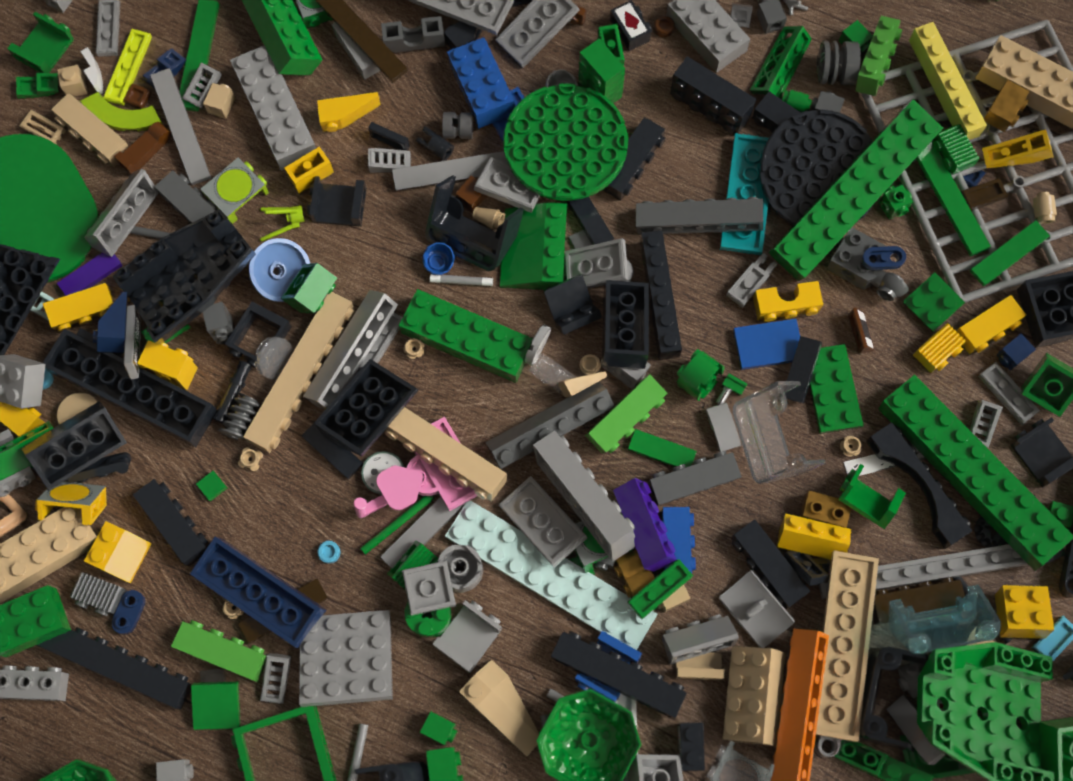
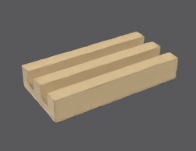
(55, 135)

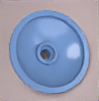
(276, 253)

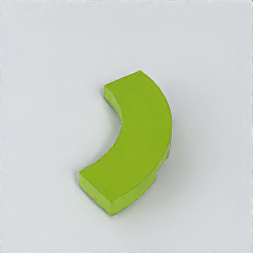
(120, 118)

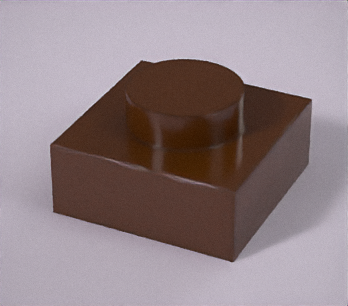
(579, 18)

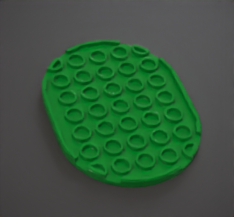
(44, 202)

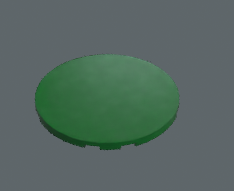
(565, 142)

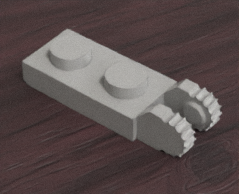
(750, 281)

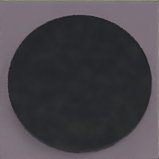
(807, 158)

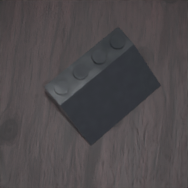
(365, 408)

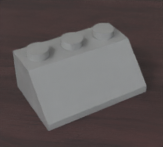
(699, 638)

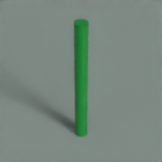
(377, 539)

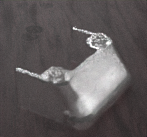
(763, 436)

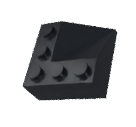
(1048, 308)

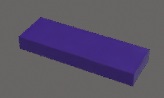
(89, 274)

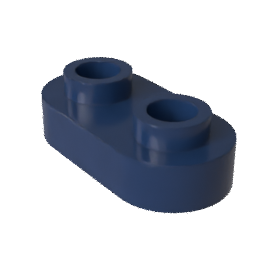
(882, 258)
(129, 612)

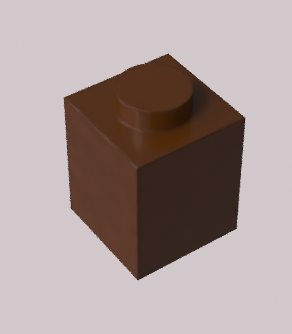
(469, 197)

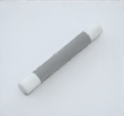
(465, 280)

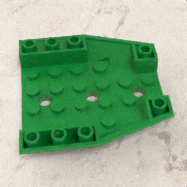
(1005, 688)

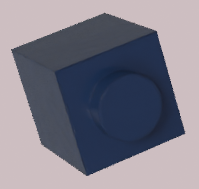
(1015, 352)

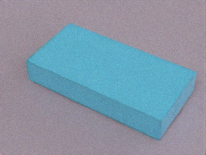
(1057, 640)

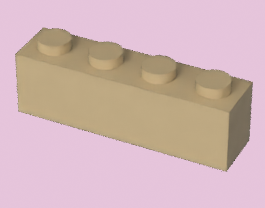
(89, 128)

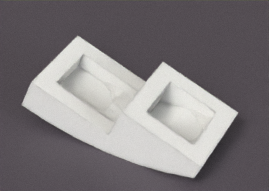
(93, 72)

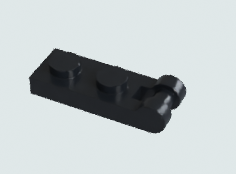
(103, 467)

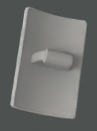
(756, 609)

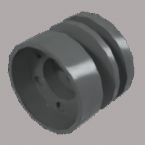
(838, 63)

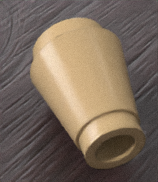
(489, 217)

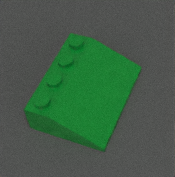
(538, 250)

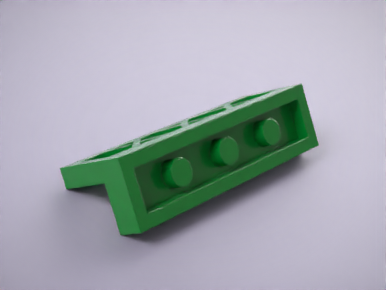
(785, 62)

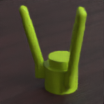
(293, 215)

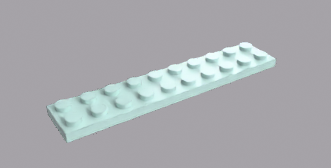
(562, 585)

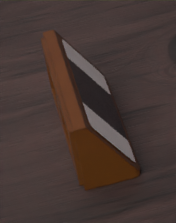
(860, 331)

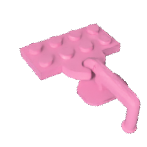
(402, 485)

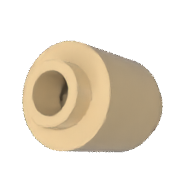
(1044, 208)

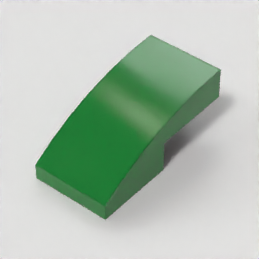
(34, 87)

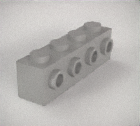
(33, 684)

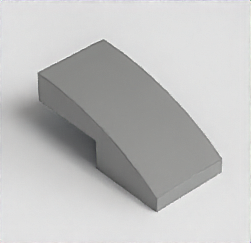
(723, 427)

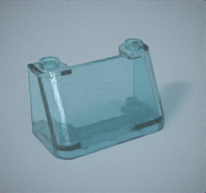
(954, 626)

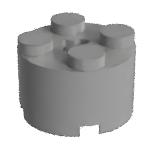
(473, 567)

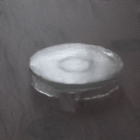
(273, 356)

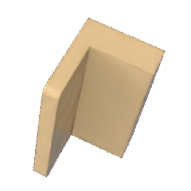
(701, 667)

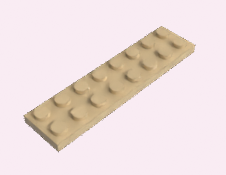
(849, 629)

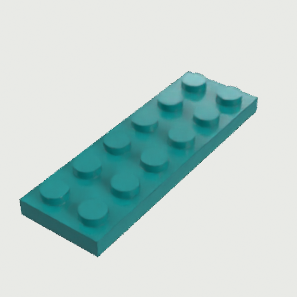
(742, 184)

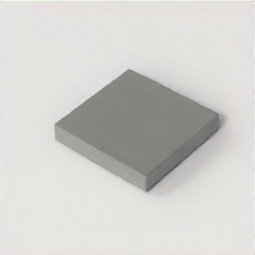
(429, 588)

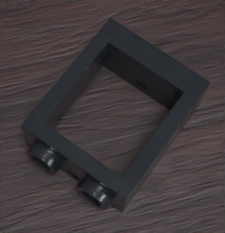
(254, 311)

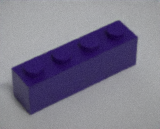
(649, 530)

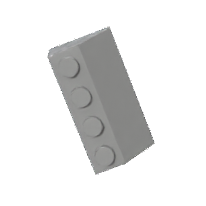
(122, 213)

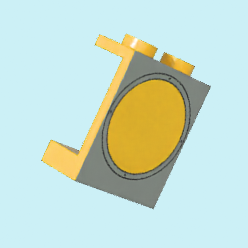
(74, 495)

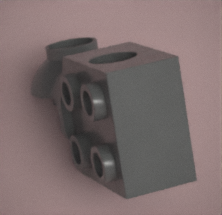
(848, 265)

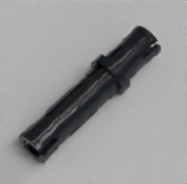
(236, 383)

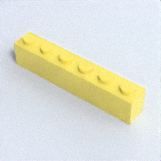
(946, 80)

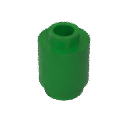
(797, 100)

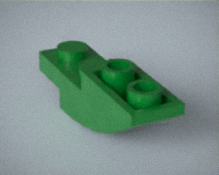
(878, 763)

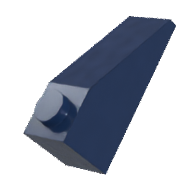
(111, 327)

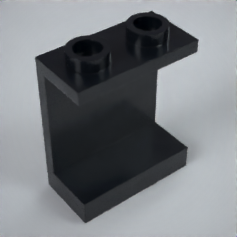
(337, 203)
(1043, 452)

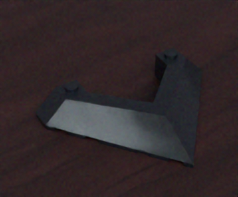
(21, 282)

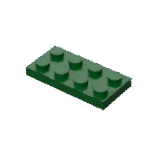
(834, 391)

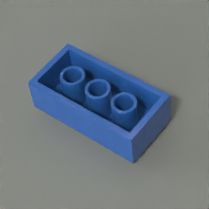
(481, 82)

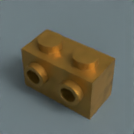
(1006, 106)
(825, 509)

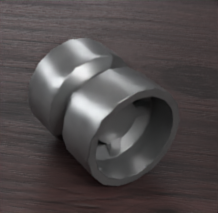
(464, 122)

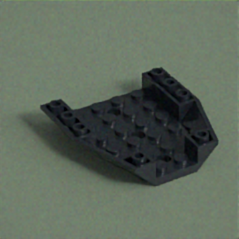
(184, 273)

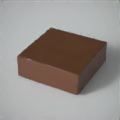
(137, 96)

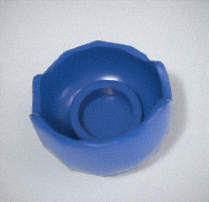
(438, 258)

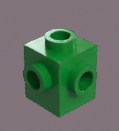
(896, 201)

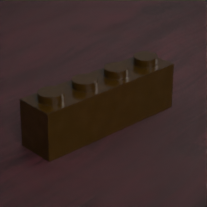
(922, 599)

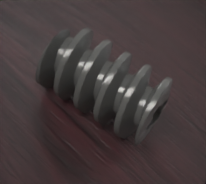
(240, 417)

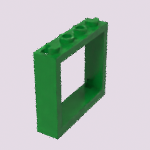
(316, 731)

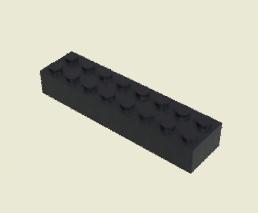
(144, 397)

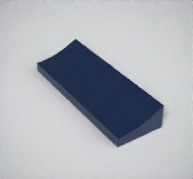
(257, 591)

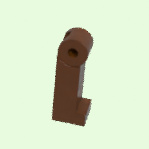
(144, 148)

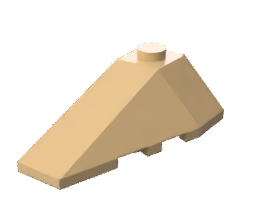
(499, 702)

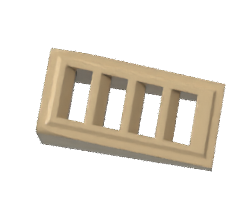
(575, 385)

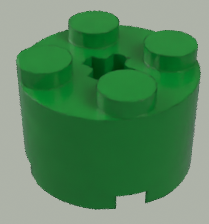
(699, 375)
(428, 627)

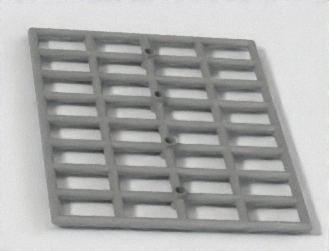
(990, 134)

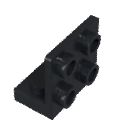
(571, 304)

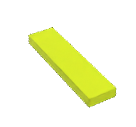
(127, 66)

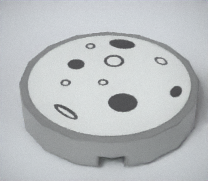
(537, 344)

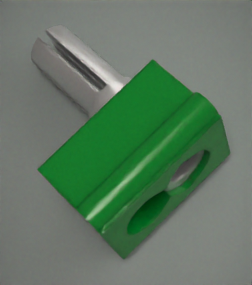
(732, 384)

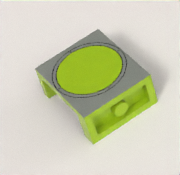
(234, 188)

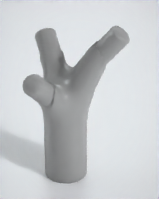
(794, 3)

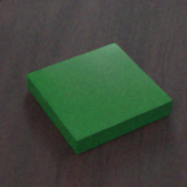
(215, 705)

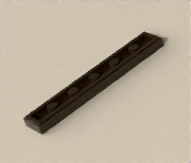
(364, 38)

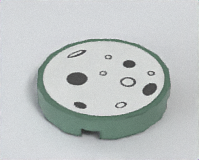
(375, 465)

